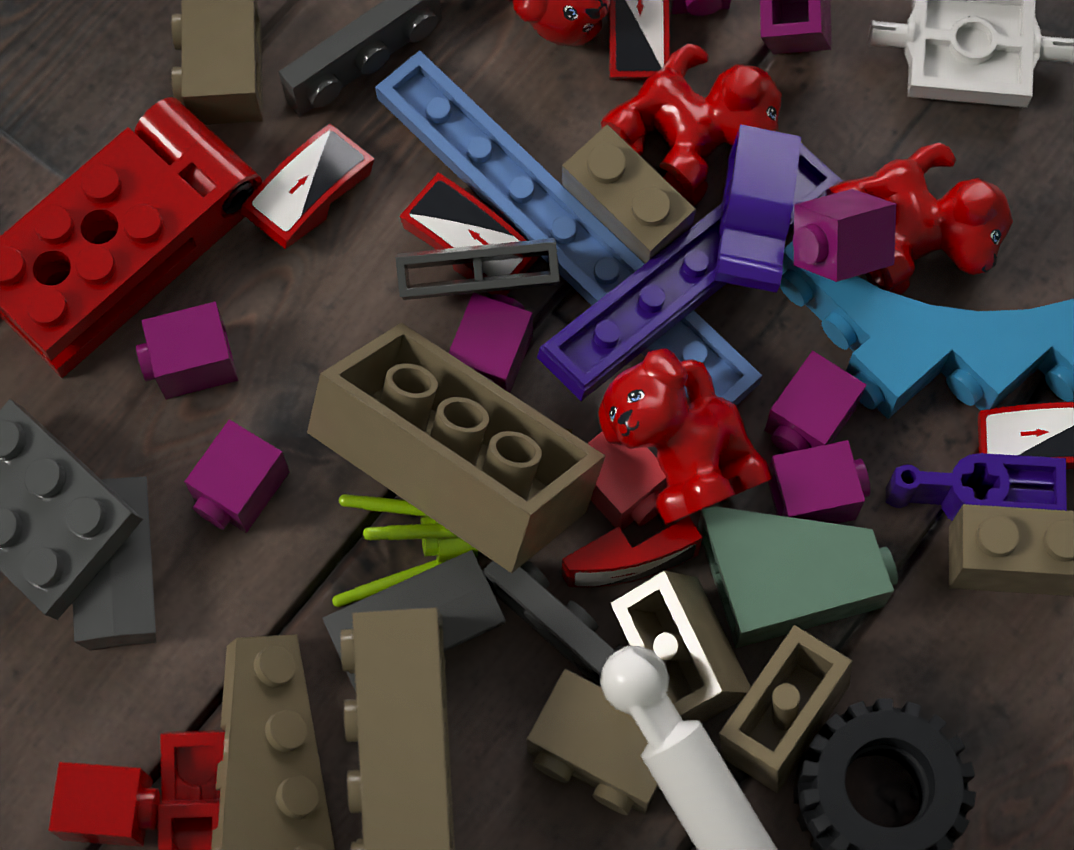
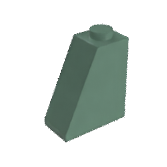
(791, 571)

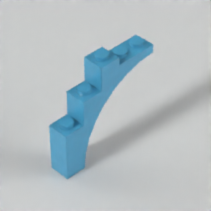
(908, 343)

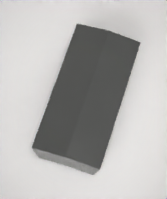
(477, 255)
(453, 587)
(120, 598)

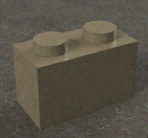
(219, 60)
(627, 194)
(1012, 550)
(681, 627)
(785, 708)
(593, 742)

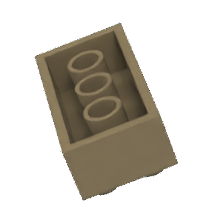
(455, 445)
(399, 730)

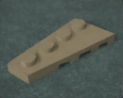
(270, 755)

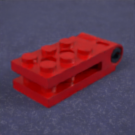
(119, 233)

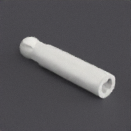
(682, 756)

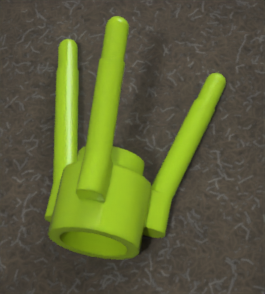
(434, 537)

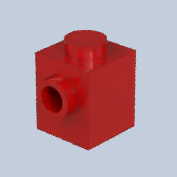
(103, 804)

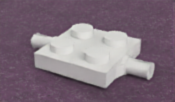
(972, 49)

